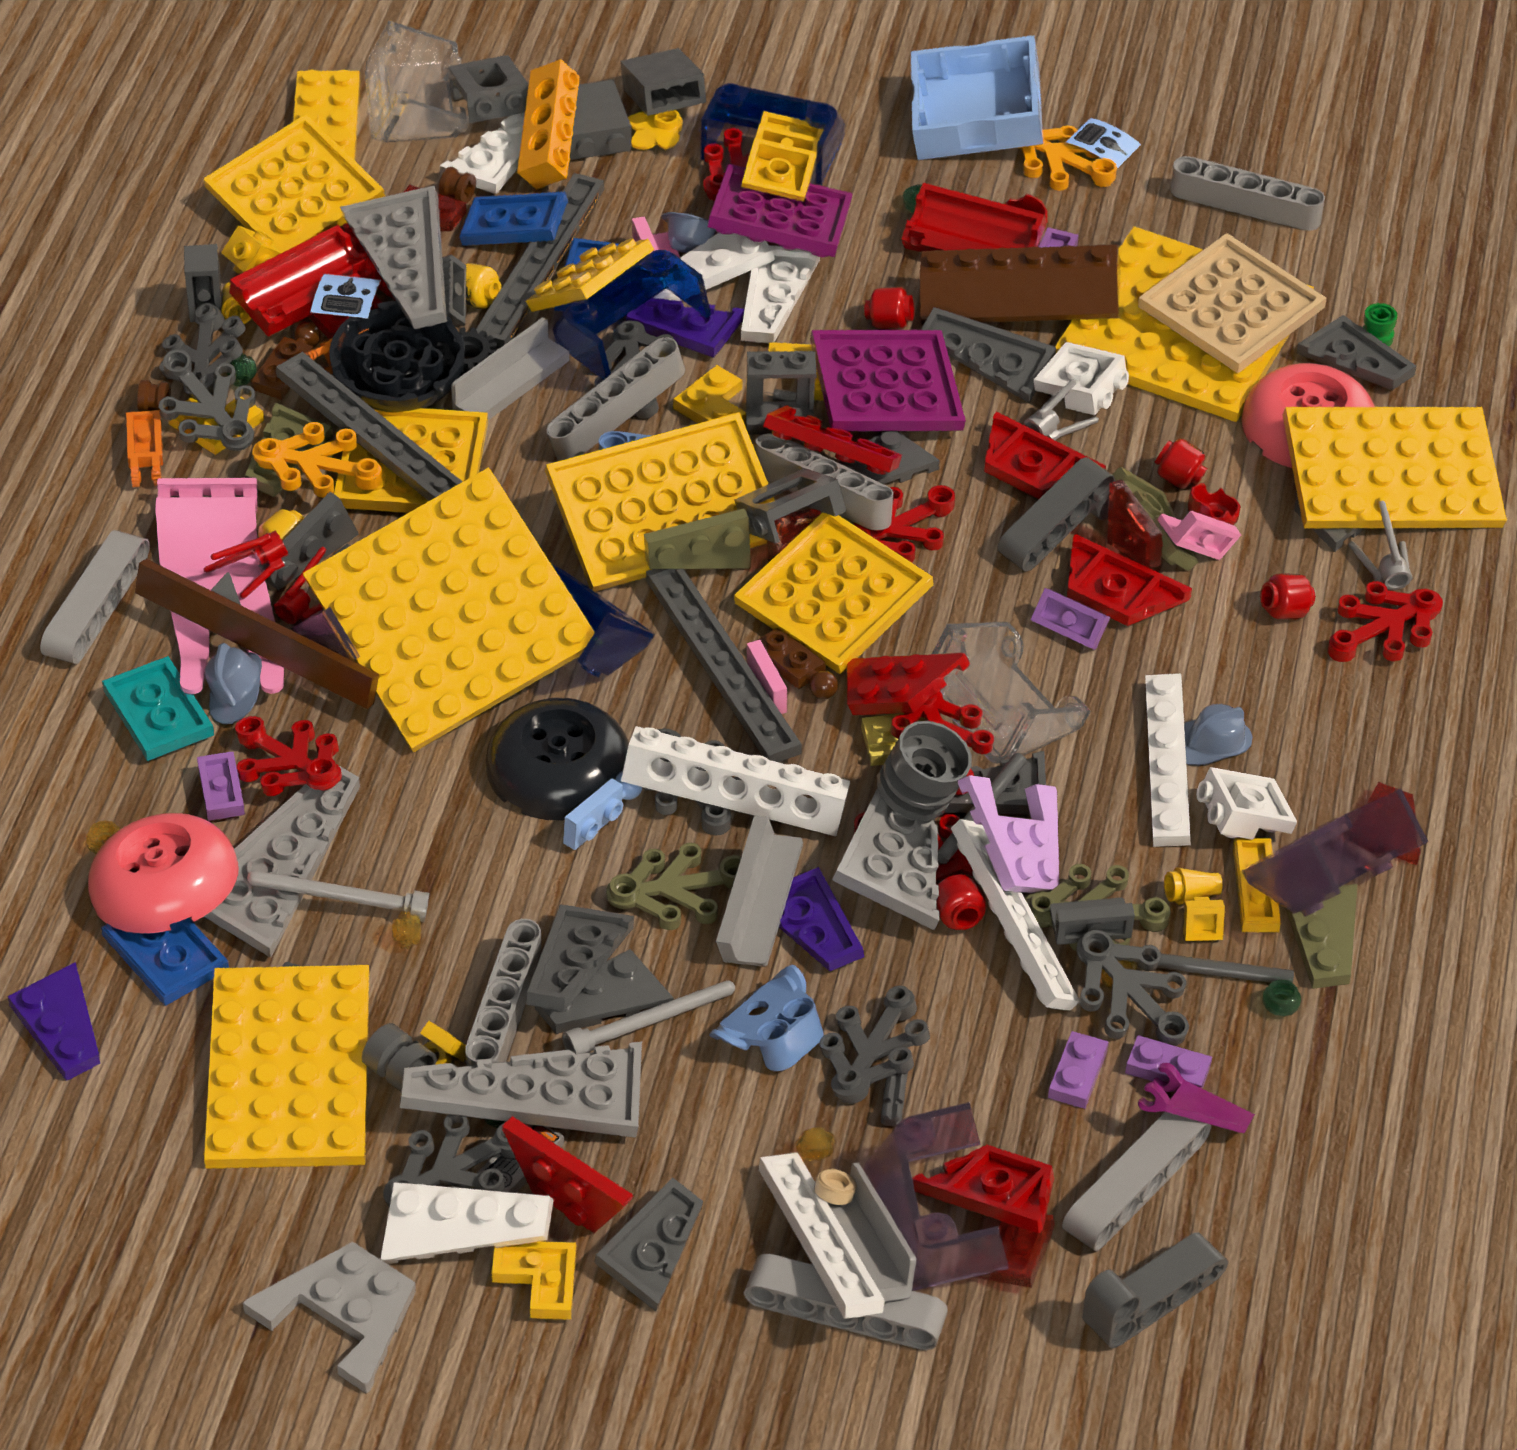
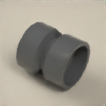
(393, 1050)

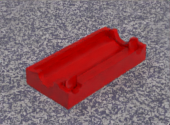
(963, 221)
(285, 285)

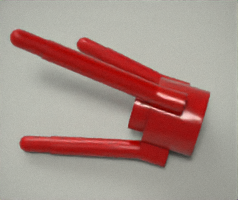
(267, 548)
(295, 601)

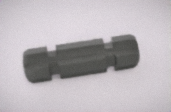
(893, 1099)

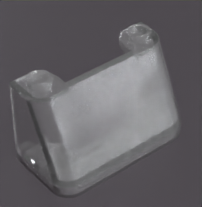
(411, 86)
(1009, 701)

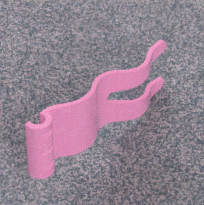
(187, 535)

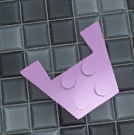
(1019, 848)

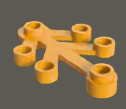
(1101, 170)
(274, 454)

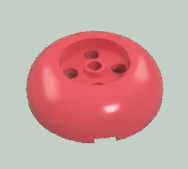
(1295, 387)
(161, 873)

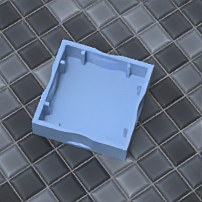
(976, 98)

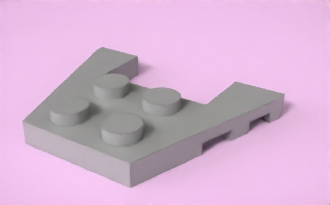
(353, 1294)

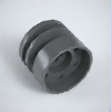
(924, 770)

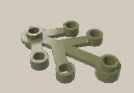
(632, 891)
(1149, 920)

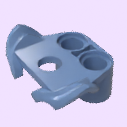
(784, 1030)

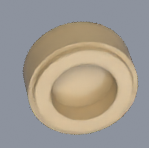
(835, 1187)

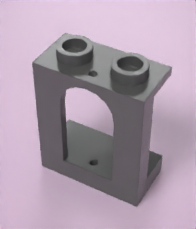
(480, 88)
(778, 365)
(814, 491)

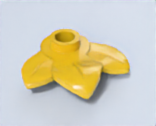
(655, 129)

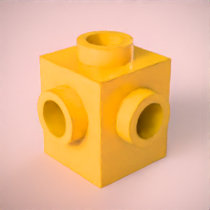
(249, 249)

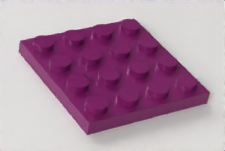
(791, 223)
(887, 380)

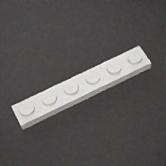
(1167, 760)
(1017, 920)
(821, 1236)

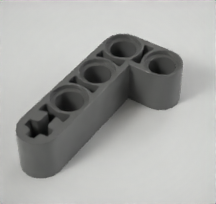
(1057, 513)
(1126, 1307)

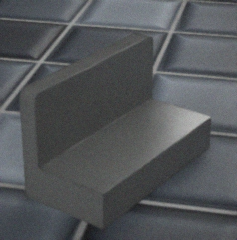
(1076, 918)

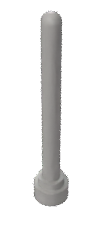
(414, 903)
(584, 1040)

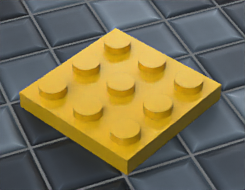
(589, 275)

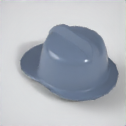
(687, 231)
(232, 683)
(1216, 735)

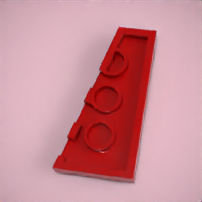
(809, 429)

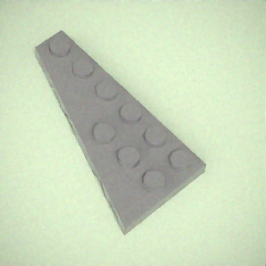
(406, 249)
(286, 845)
(894, 862)
(543, 1089)

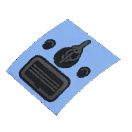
(1104, 141)
(344, 296)

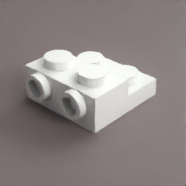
(1095, 372)
(1244, 803)

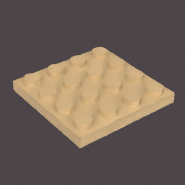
(1232, 302)

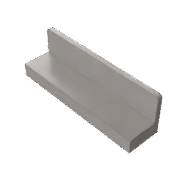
(509, 372)
(758, 895)
(877, 1239)

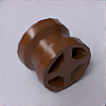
(457, 185)
(151, 394)

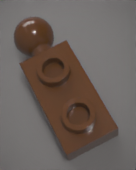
(266, 379)
(799, 664)

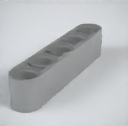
(1247, 193)
(616, 398)
(865, 499)
(94, 597)
(505, 994)
(1134, 1179)
(799, 1292)

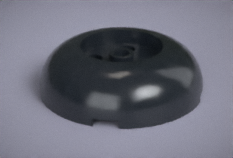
(382, 363)
(535, 754)

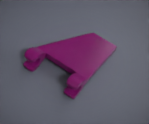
(1193, 1102)

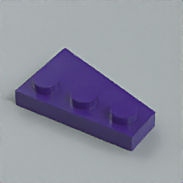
(688, 325)
(818, 923)
(59, 1021)

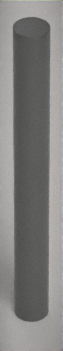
(998, 785)
(1222, 968)

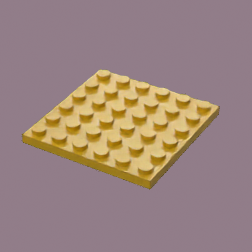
(1153, 352)
(452, 608)

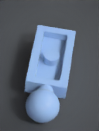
(597, 810)

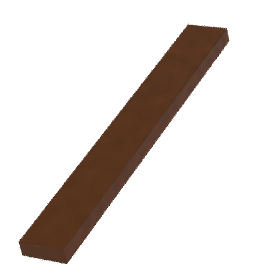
(257, 633)

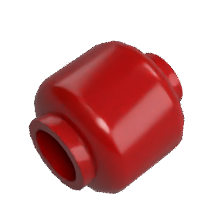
(889, 308)
(1181, 463)
(1287, 596)
(960, 902)

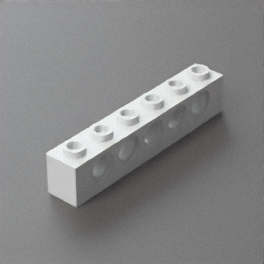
(746, 795)

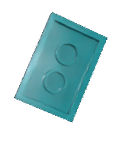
(157, 709)

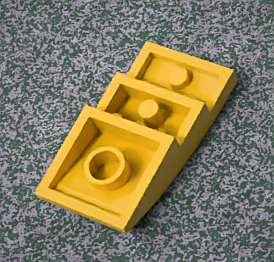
(782, 157)

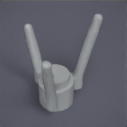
(1046, 420)
(1393, 567)

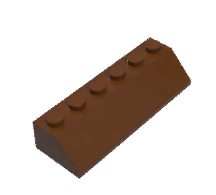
(1022, 283)

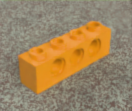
(548, 124)

